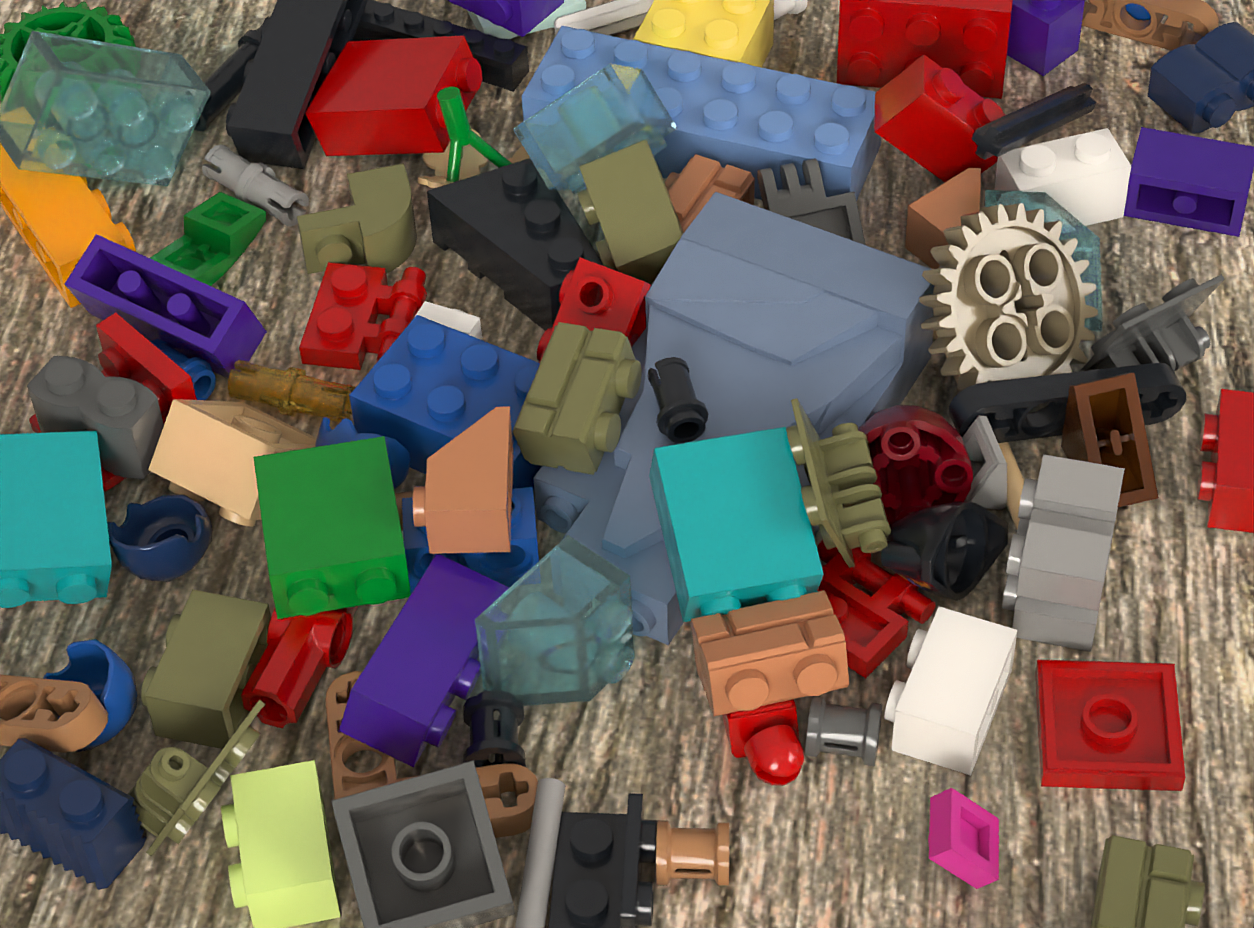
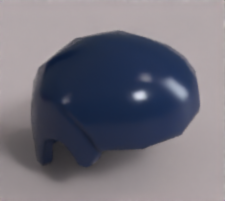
(161, 537)

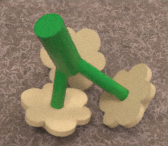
(466, 148)

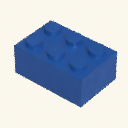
(437, 387)

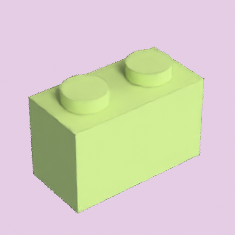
(282, 847)

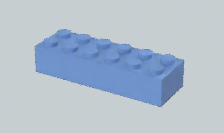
(727, 109)

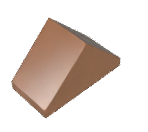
(941, 210)

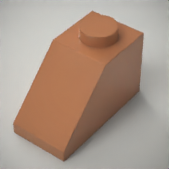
(469, 489)

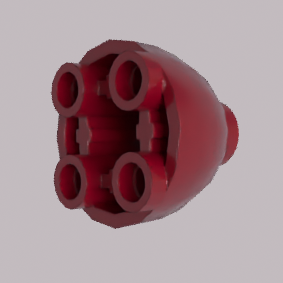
(916, 460)

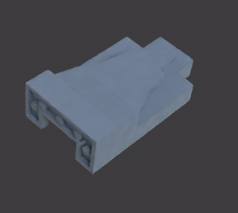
(761, 320)

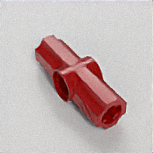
(295, 661)

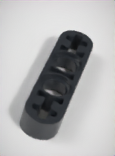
(1010, 401)

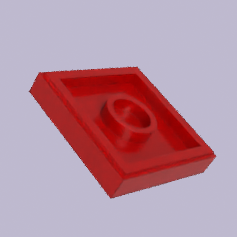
(1109, 725)

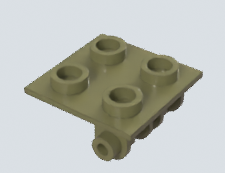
(840, 487)
(179, 787)

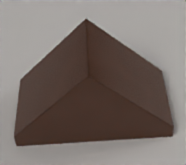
(1109, 429)

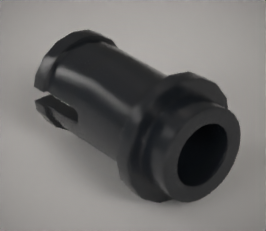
(680, 412)

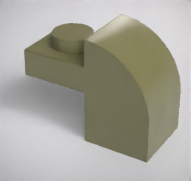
(371, 231)

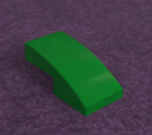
(213, 238)

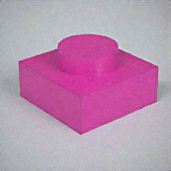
(964, 838)

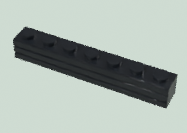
(500, 59)

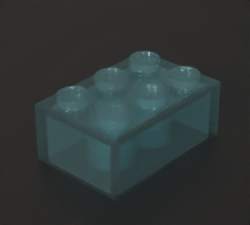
(100, 109)

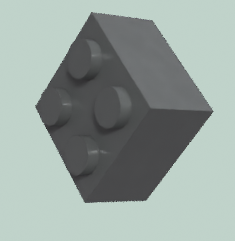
(424, 852)

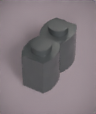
(125, 413)

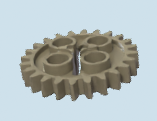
(1007, 298)

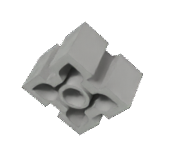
(1062, 551)

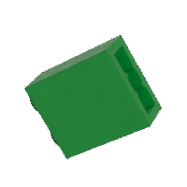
(331, 527)

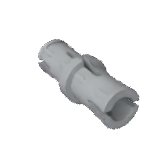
(255, 184)

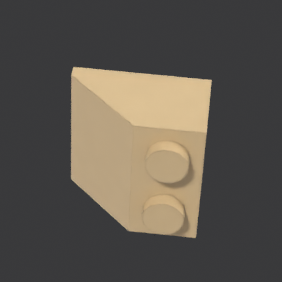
(211, 450)

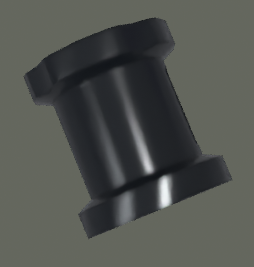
(492, 735)

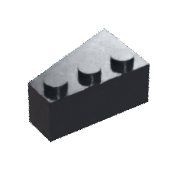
(512, 234)

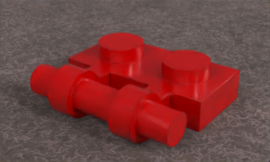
(346, 314)
(870, 623)

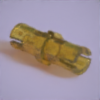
(290, 391)

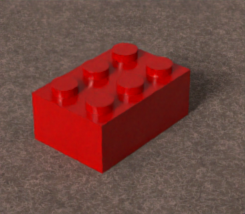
(889, 35)

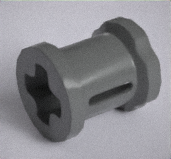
(843, 730)

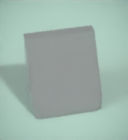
(988, 466)

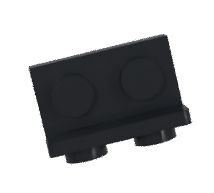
(601, 869)

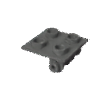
(1158, 333)

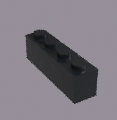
(286, 73)

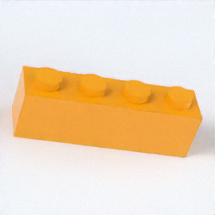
(57, 218)

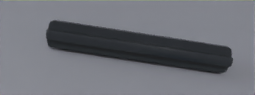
(1033, 121)

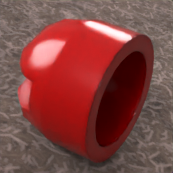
(775, 755)

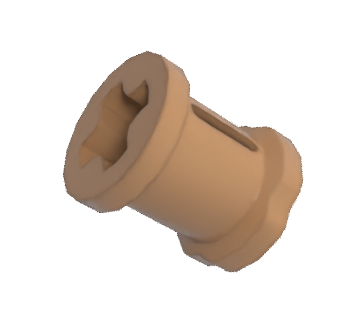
(692, 853)

